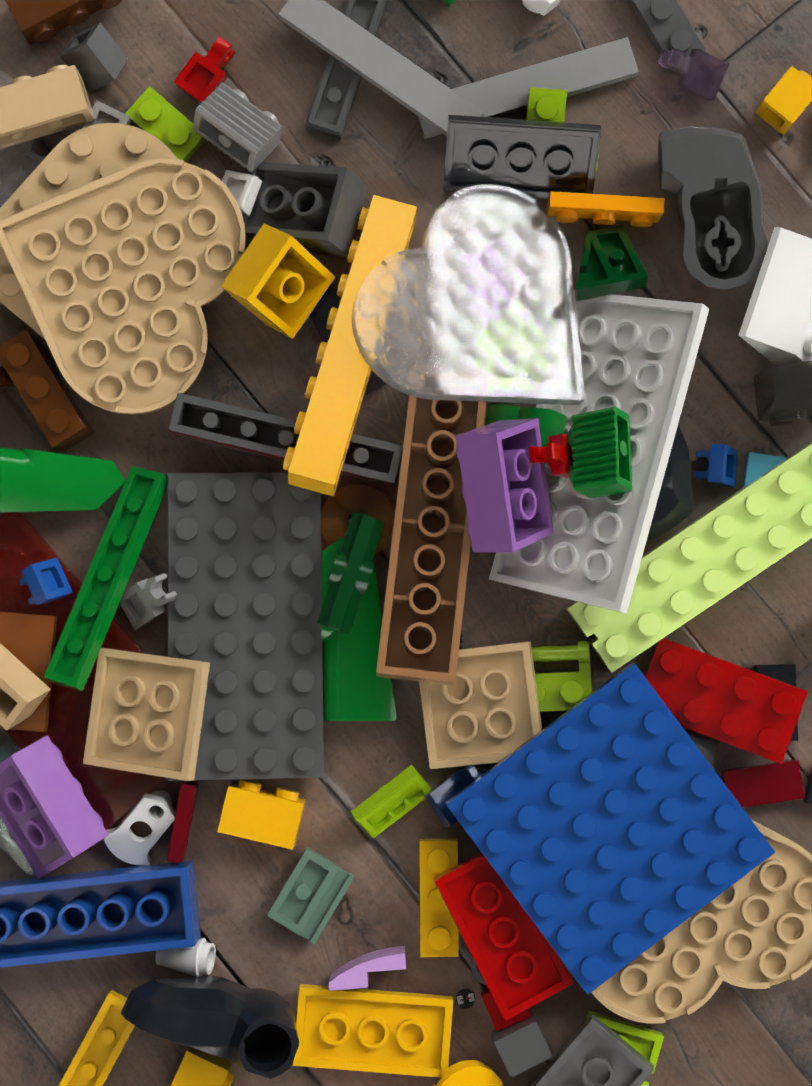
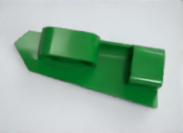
(54, 481)
(351, 659)

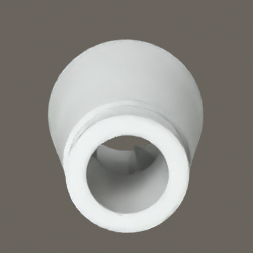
(189, 960)

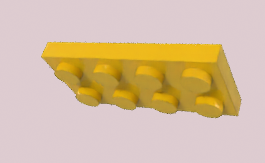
(373, 1030)

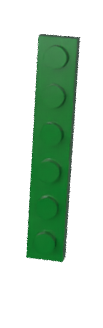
(107, 578)

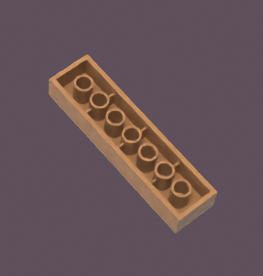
(428, 546)

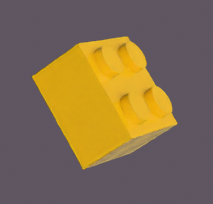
(278, 280)

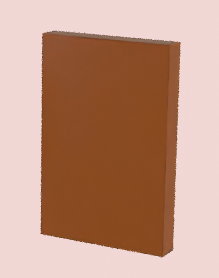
(32, 642)

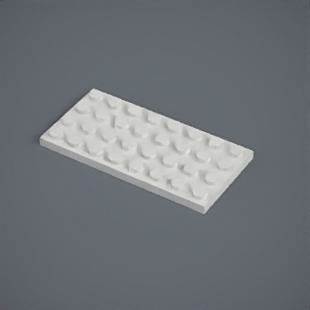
(641, 361)

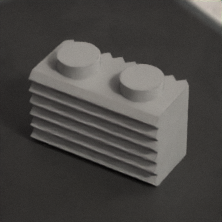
(237, 126)

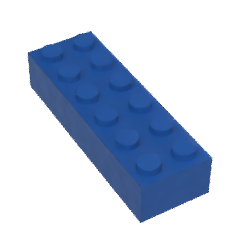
(98, 913)

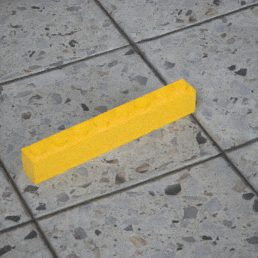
(343, 372)

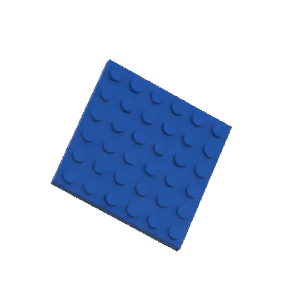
(610, 827)

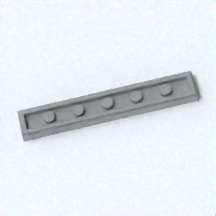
(376, 62)
(572, 72)

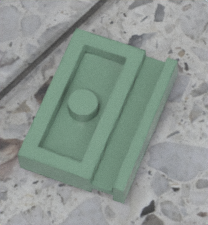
(310, 895)

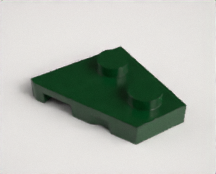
(608, 265)

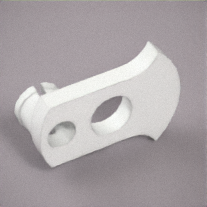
(135, 849)

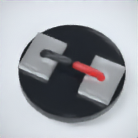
(465, 998)

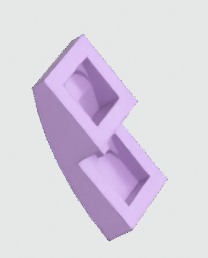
(356, 972)

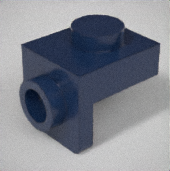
(448, 789)

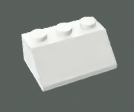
(781, 303)

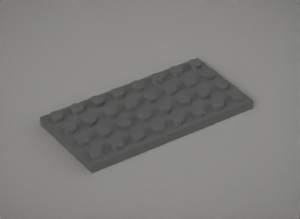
(250, 606)

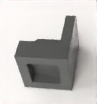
(95, 56)
(522, 1045)

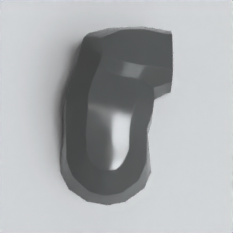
(715, 203)

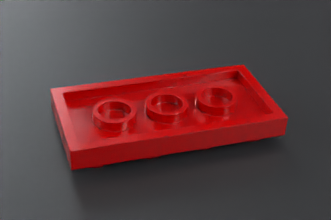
(726, 700)
(501, 937)

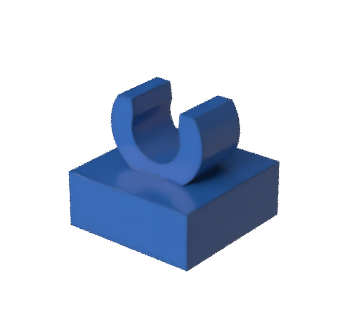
(721, 465)
(45, 581)

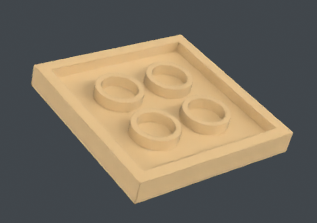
(486, 710)
(146, 714)

